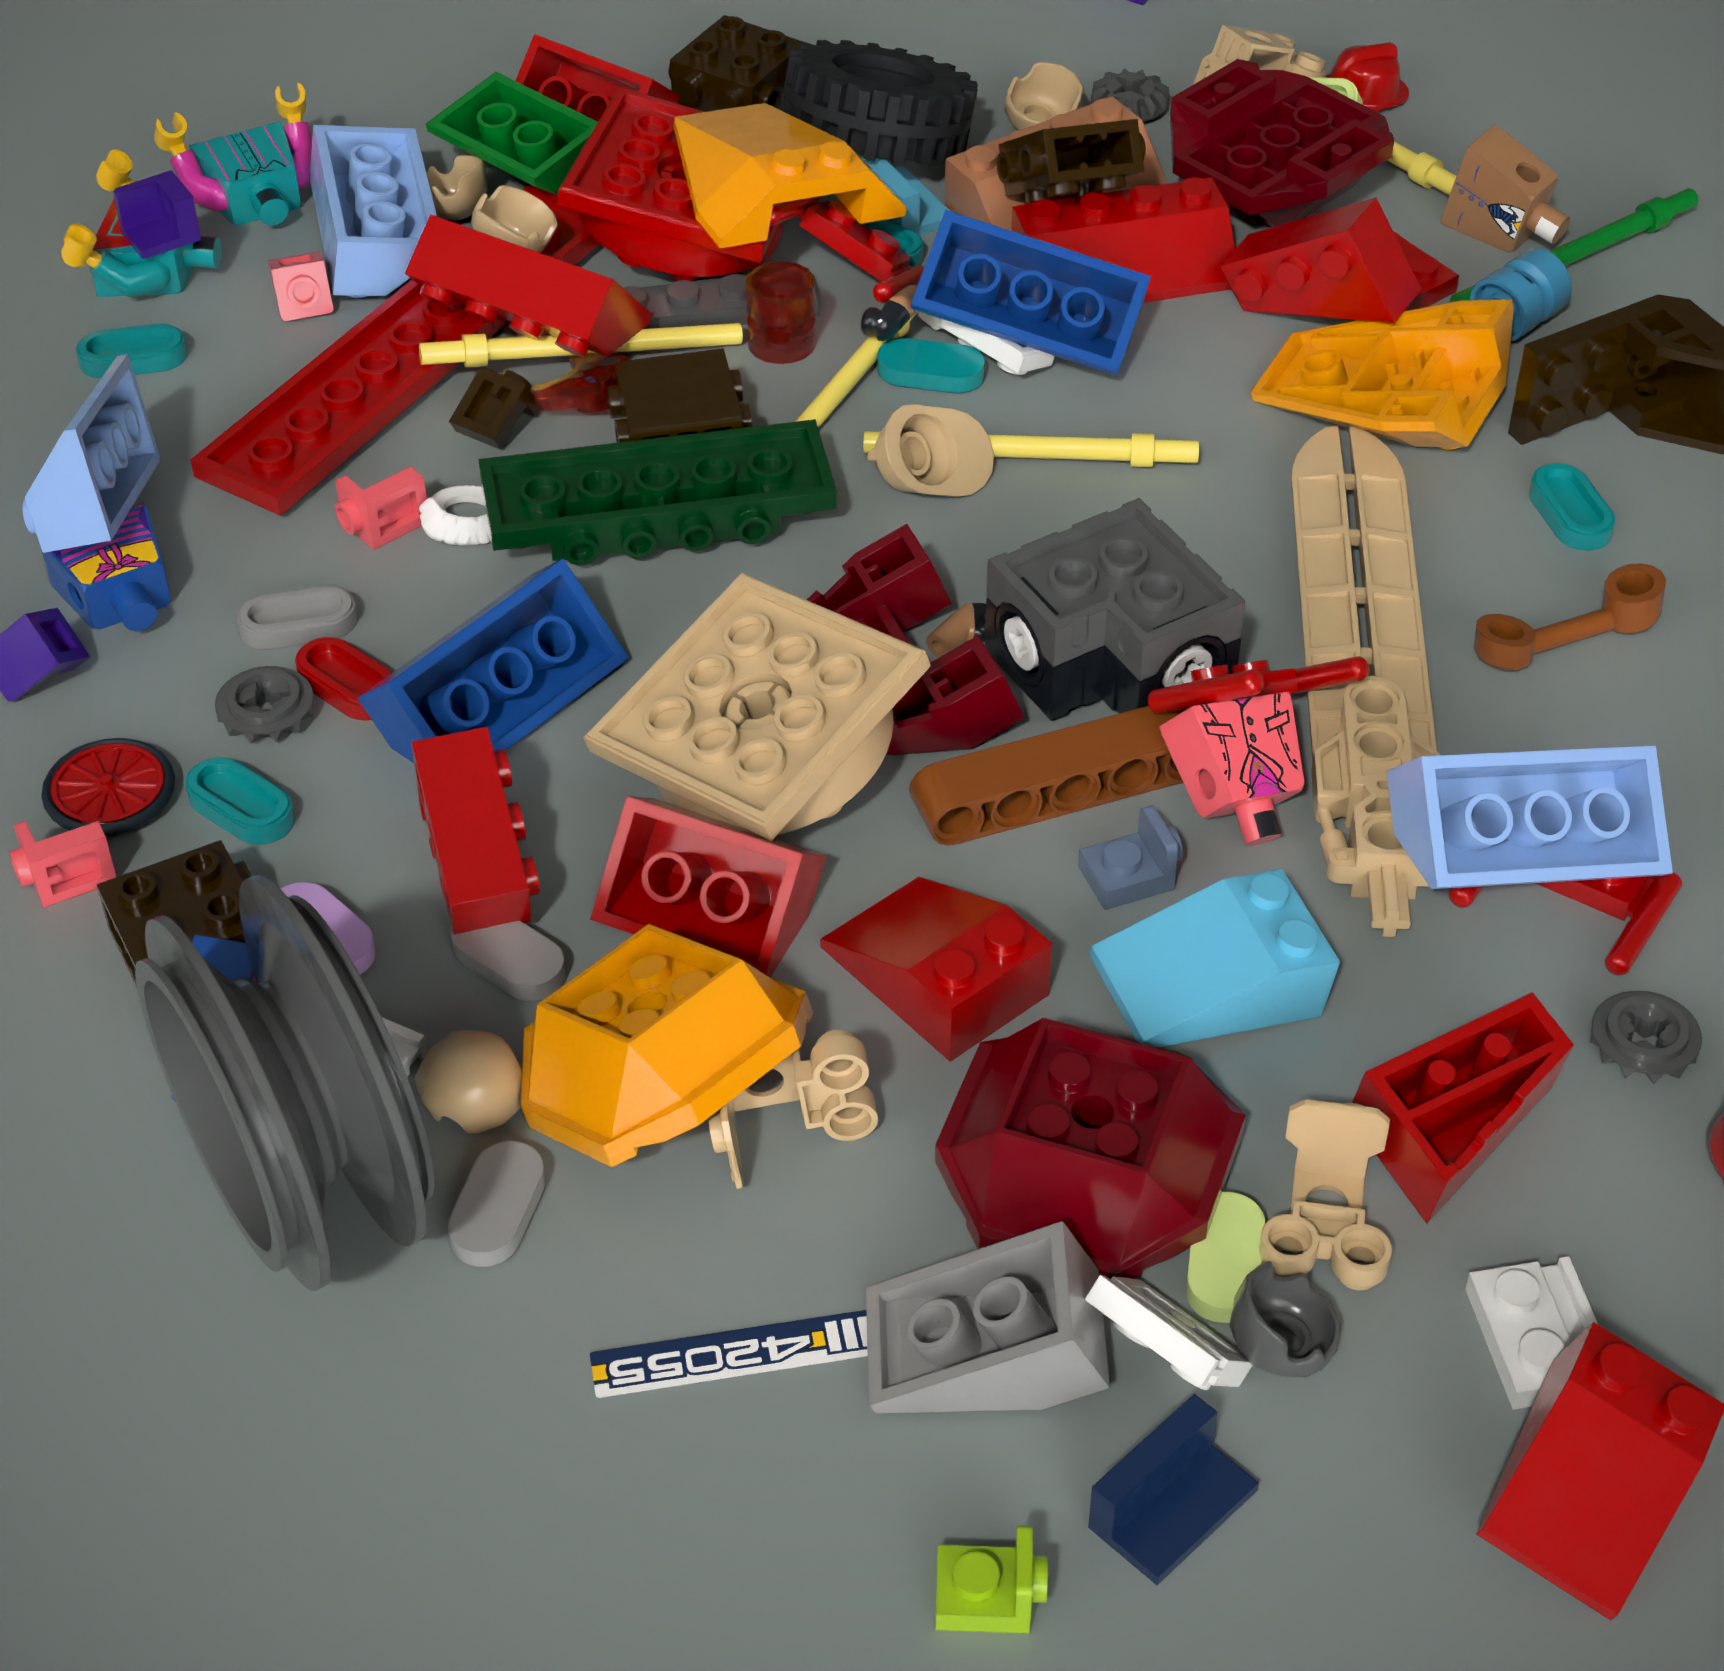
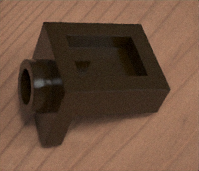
(493, 406)

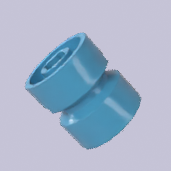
(1535, 284)

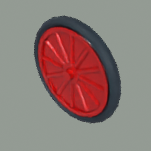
(108, 782)

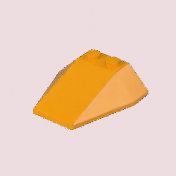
(761, 156)
(1406, 380)

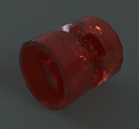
(781, 312)

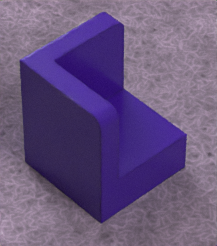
(157, 214)
(37, 648)

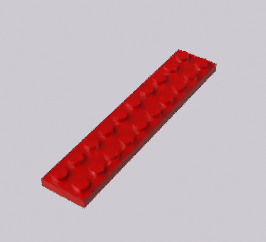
(353, 389)

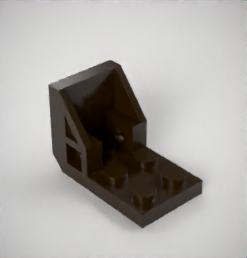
(1644, 363)

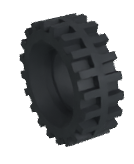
(881, 100)

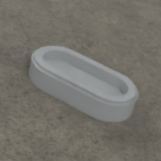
(296, 617)
(512, 959)
(496, 1204)

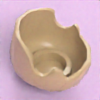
(1042, 94)
(458, 190)
(515, 218)
(471, 1080)

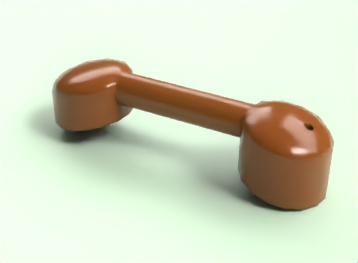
(1629, 606)

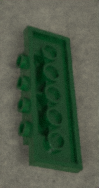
(657, 491)

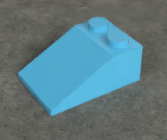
(1219, 963)

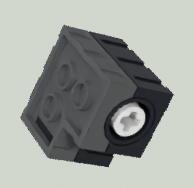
(1108, 613)

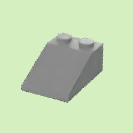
(988, 1330)

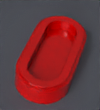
(339, 673)

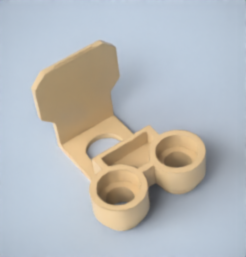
(1270, 52)
(828, 1090)
(1331, 1156)

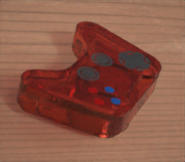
(581, 387)

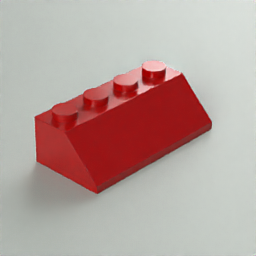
(1163, 230)
(524, 288)

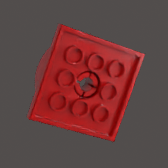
(638, 197)

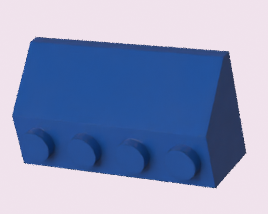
(1031, 292)
(500, 667)

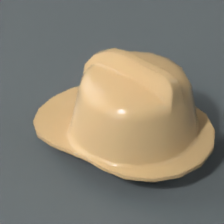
(933, 451)

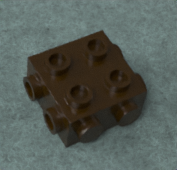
(732, 66)
(1071, 160)
(676, 396)
(192, 889)

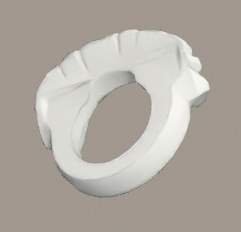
(449, 527)

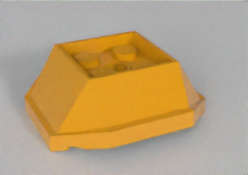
(652, 1044)

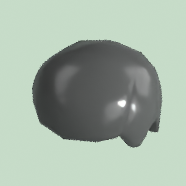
(1284, 1323)

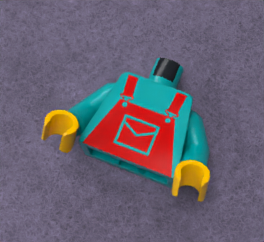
(114, 262)

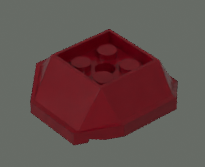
(1274, 140)
(1089, 1135)

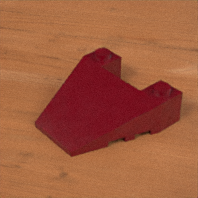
(962, 692)

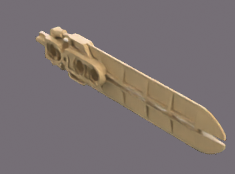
(1388, 716)

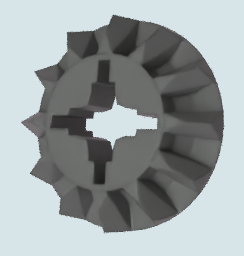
(1137, 92)
(282, 687)
(1647, 1015)

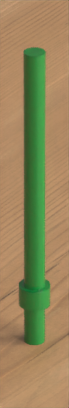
(1647, 217)

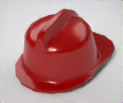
(1374, 73)

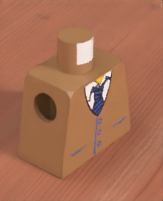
(1503, 194)

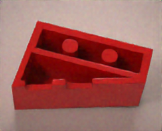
(1325, 267)
(474, 830)
(1462, 1097)

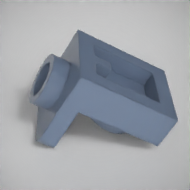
(1133, 864)

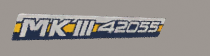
(729, 1354)

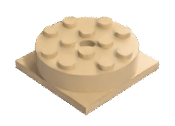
(762, 711)

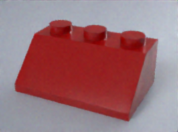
(581, 79)
(706, 882)

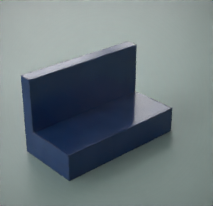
(1169, 1493)

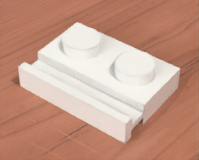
(1528, 1320)
(1169, 1331)

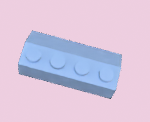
(368, 205)
(94, 466)
(1531, 816)

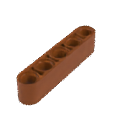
(1044, 776)

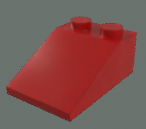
(945, 962)
(1600, 1468)

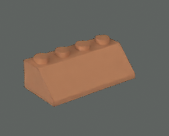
(973, 179)

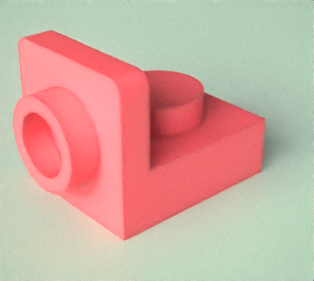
(301, 286)
(382, 509)
(62, 863)

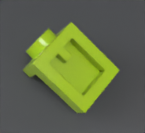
(990, 1586)

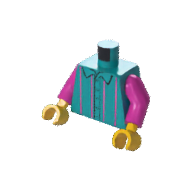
(246, 172)

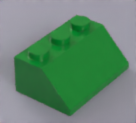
(515, 130)

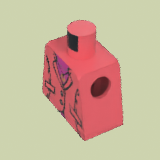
(1238, 760)

